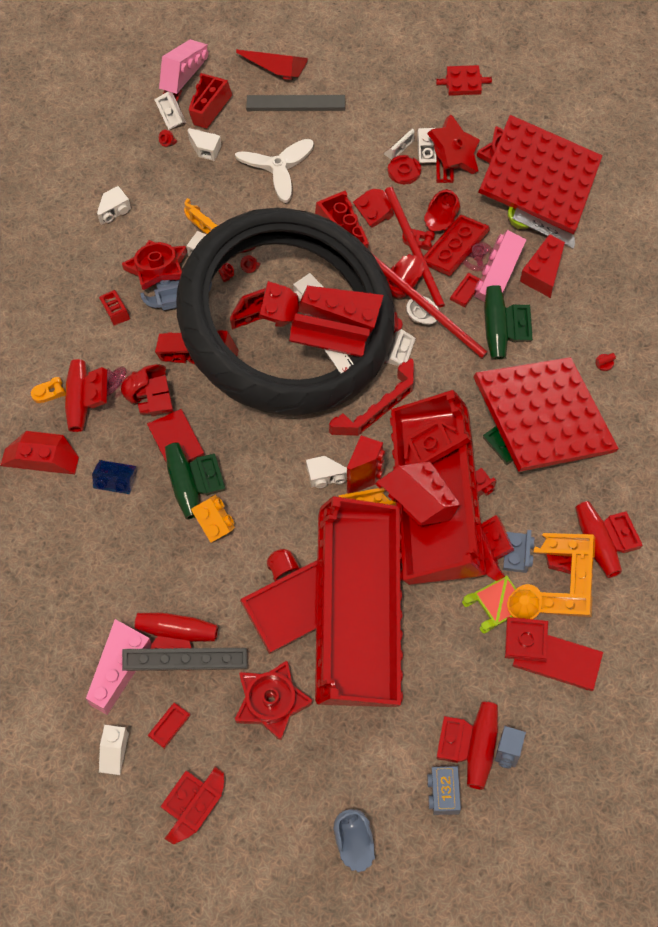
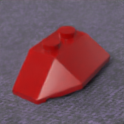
(248, 309)
(41, 453)

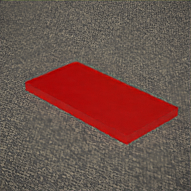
(284, 608)

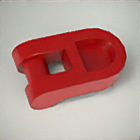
(425, 244)

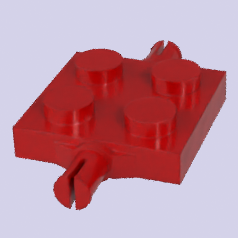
(464, 80)

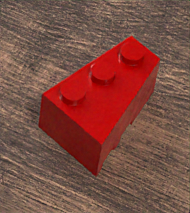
(543, 266)

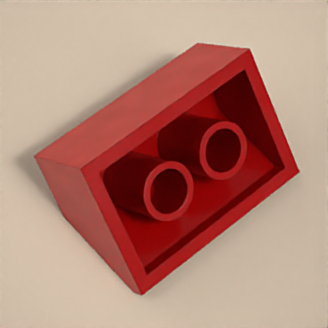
(365, 464)

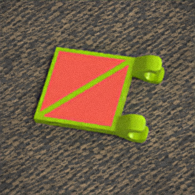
(493, 601)

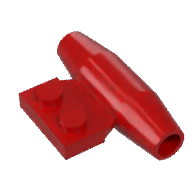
(83, 392)
(611, 536)
(175, 630)
(473, 743)

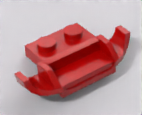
(496, 545)
(191, 803)

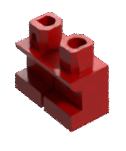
(157, 395)

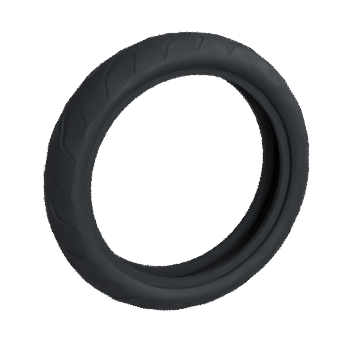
(233, 375)

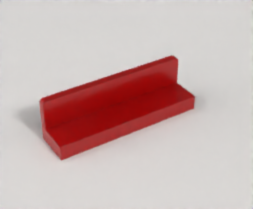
(328, 335)

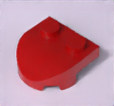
(374, 206)
(278, 304)

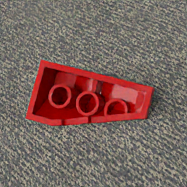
(278, 64)

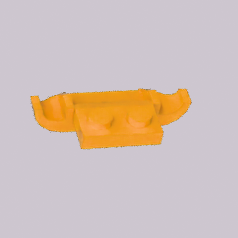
(193, 214)

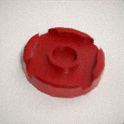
(407, 173)

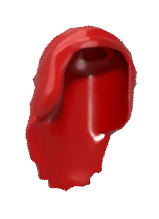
(442, 210)
(410, 270)
(139, 379)

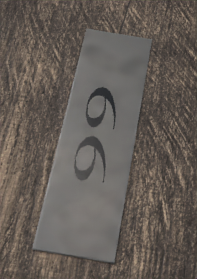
(543, 227)

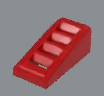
(118, 316)

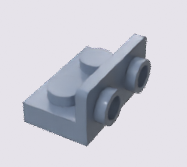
(520, 558)

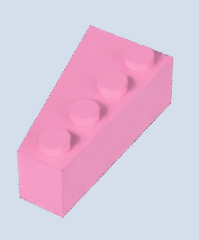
(181, 65)
(500, 263)
(109, 678)

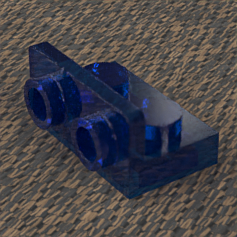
(113, 476)

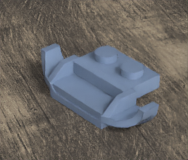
(165, 295)

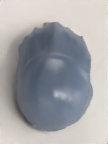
(354, 839)

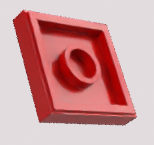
(526, 639)

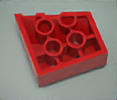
(420, 493)

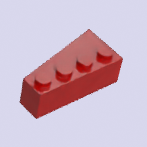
(339, 210)
(341, 306)
(172, 348)

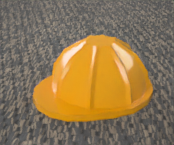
(525, 602)

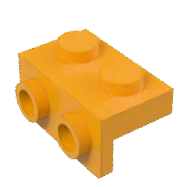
(213, 518)

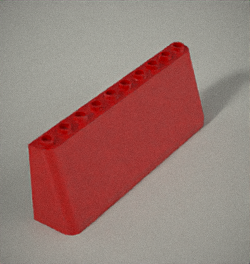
(449, 547)
(358, 604)

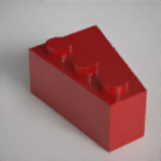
(209, 99)

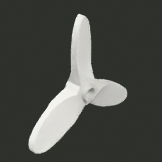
(279, 164)

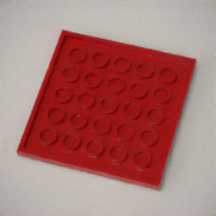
(541, 174)
(545, 413)

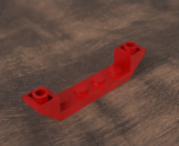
(344, 426)

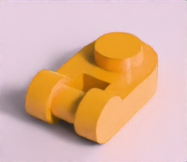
(41, 392)

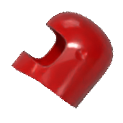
(281, 562)

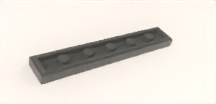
(295, 103)
(184, 659)

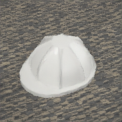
(418, 314)

